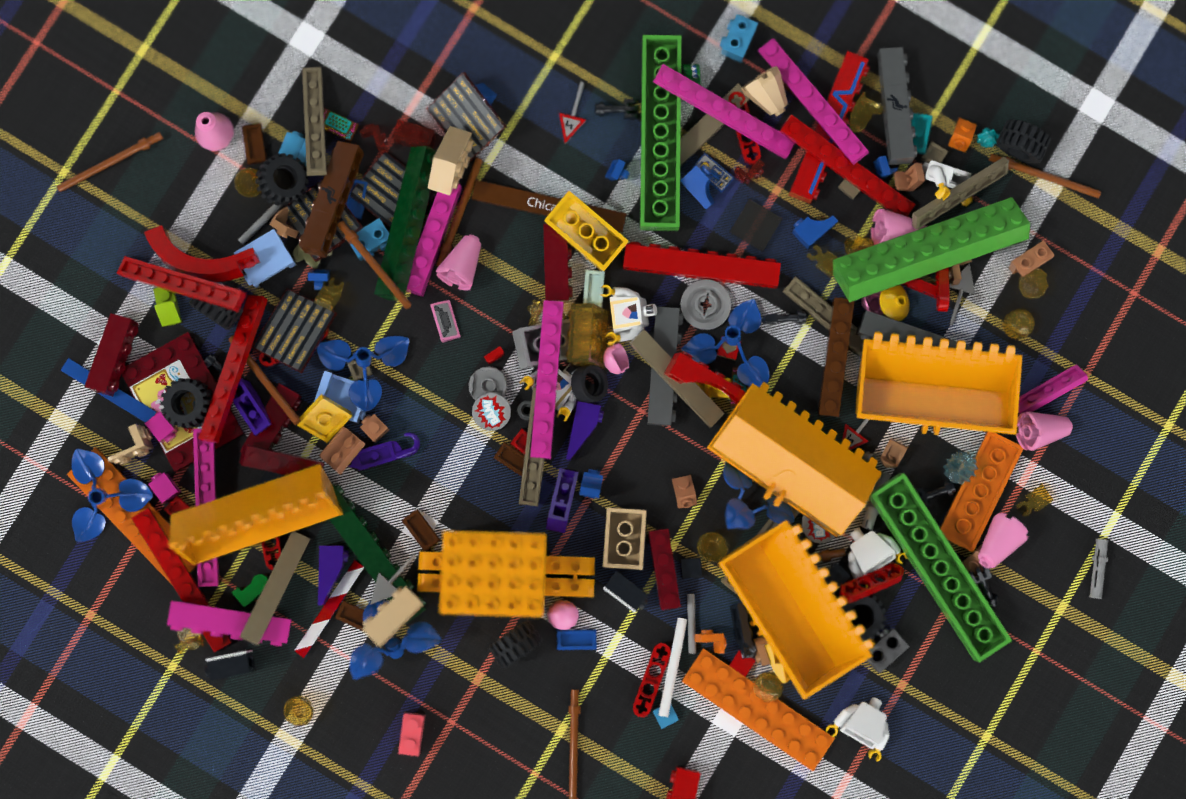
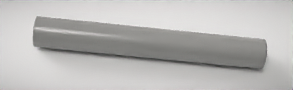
(259, 223)
(691, 623)

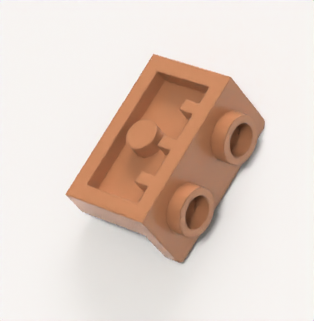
(1031, 259)
(342, 450)

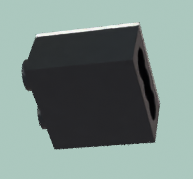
(626, 592)
(230, 665)

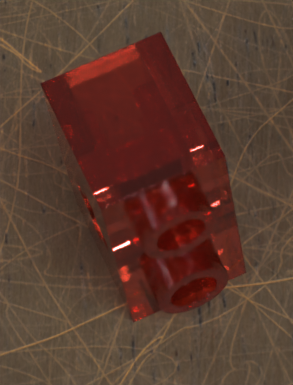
(413, 135)

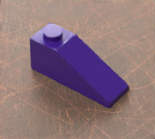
(251, 407)
(584, 423)
(562, 500)
(331, 565)

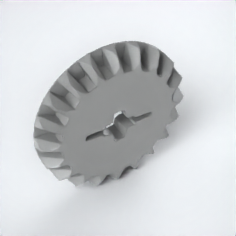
(717, 297)

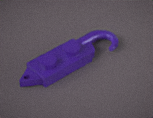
(384, 453)

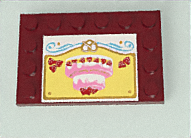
(155, 371)

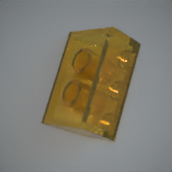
(587, 335)

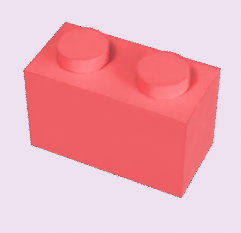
(411, 734)

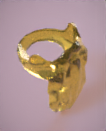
(862, 112)
(535, 310)
(188, 640)

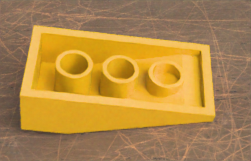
(586, 231)

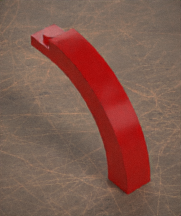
(208, 269)

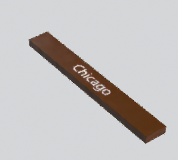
(535, 202)

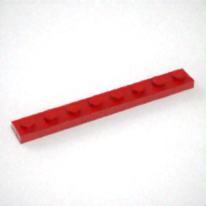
(839, 163)
(181, 283)
(233, 369)
(174, 568)

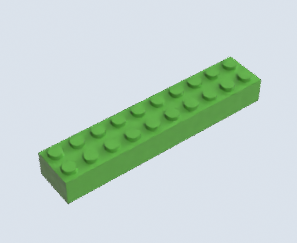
(660, 137)
(931, 249)
(939, 567)

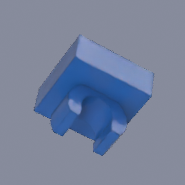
(882, 167)
(616, 170)
(318, 277)

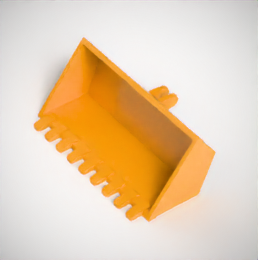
(939, 384)
(796, 459)
(254, 515)
(796, 608)

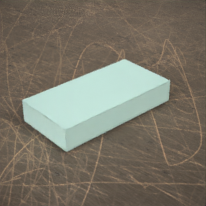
(592, 285)

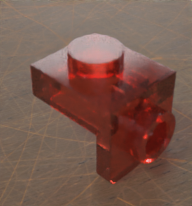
(380, 138)
(755, 172)

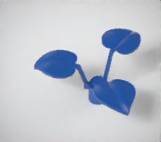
(744, 318)
(364, 393)
(738, 513)
(85, 521)
(367, 661)

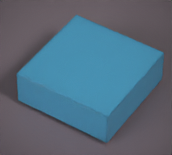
(666, 721)

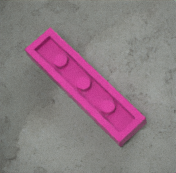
(1051, 389)

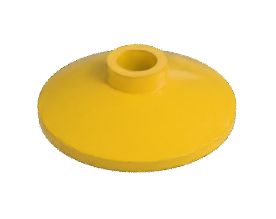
(894, 303)

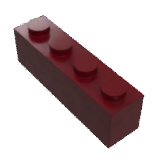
(556, 266)
(112, 355)
(278, 418)
(275, 460)
(664, 569)

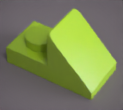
(167, 307)

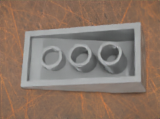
(528, 344)

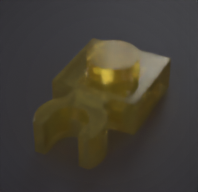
(825, 261)
(329, 295)
(1036, 499)

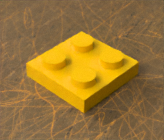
(324, 418)

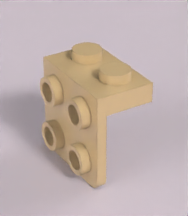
(142, 440)

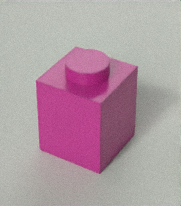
(161, 428)
(164, 487)

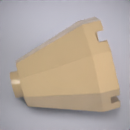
(767, 91)

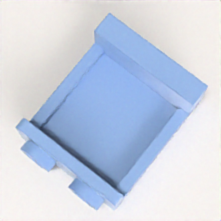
(272, 256)
(337, 389)

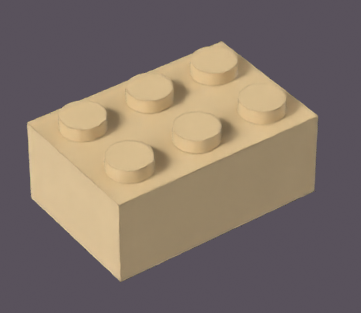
(450, 161)
(624, 538)
(392, 616)

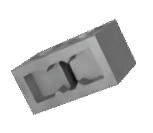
(888, 654)

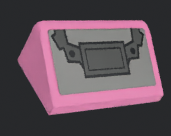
(445, 321)

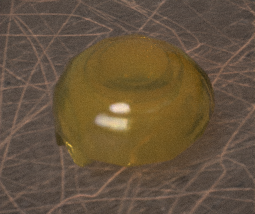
(245, 182)
(858, 244)
(1034, 284)
(1018, 323)
(712, 547)
(768, 686)
(298, 710)

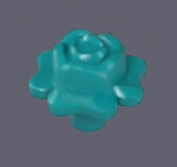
(987, 138)

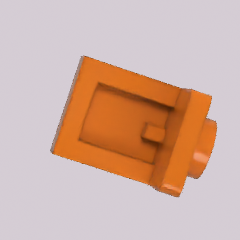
(962, 135)
(717, 638)

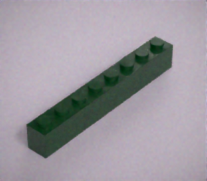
(407, 221)
(366, 546)

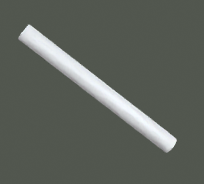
(673, 667)

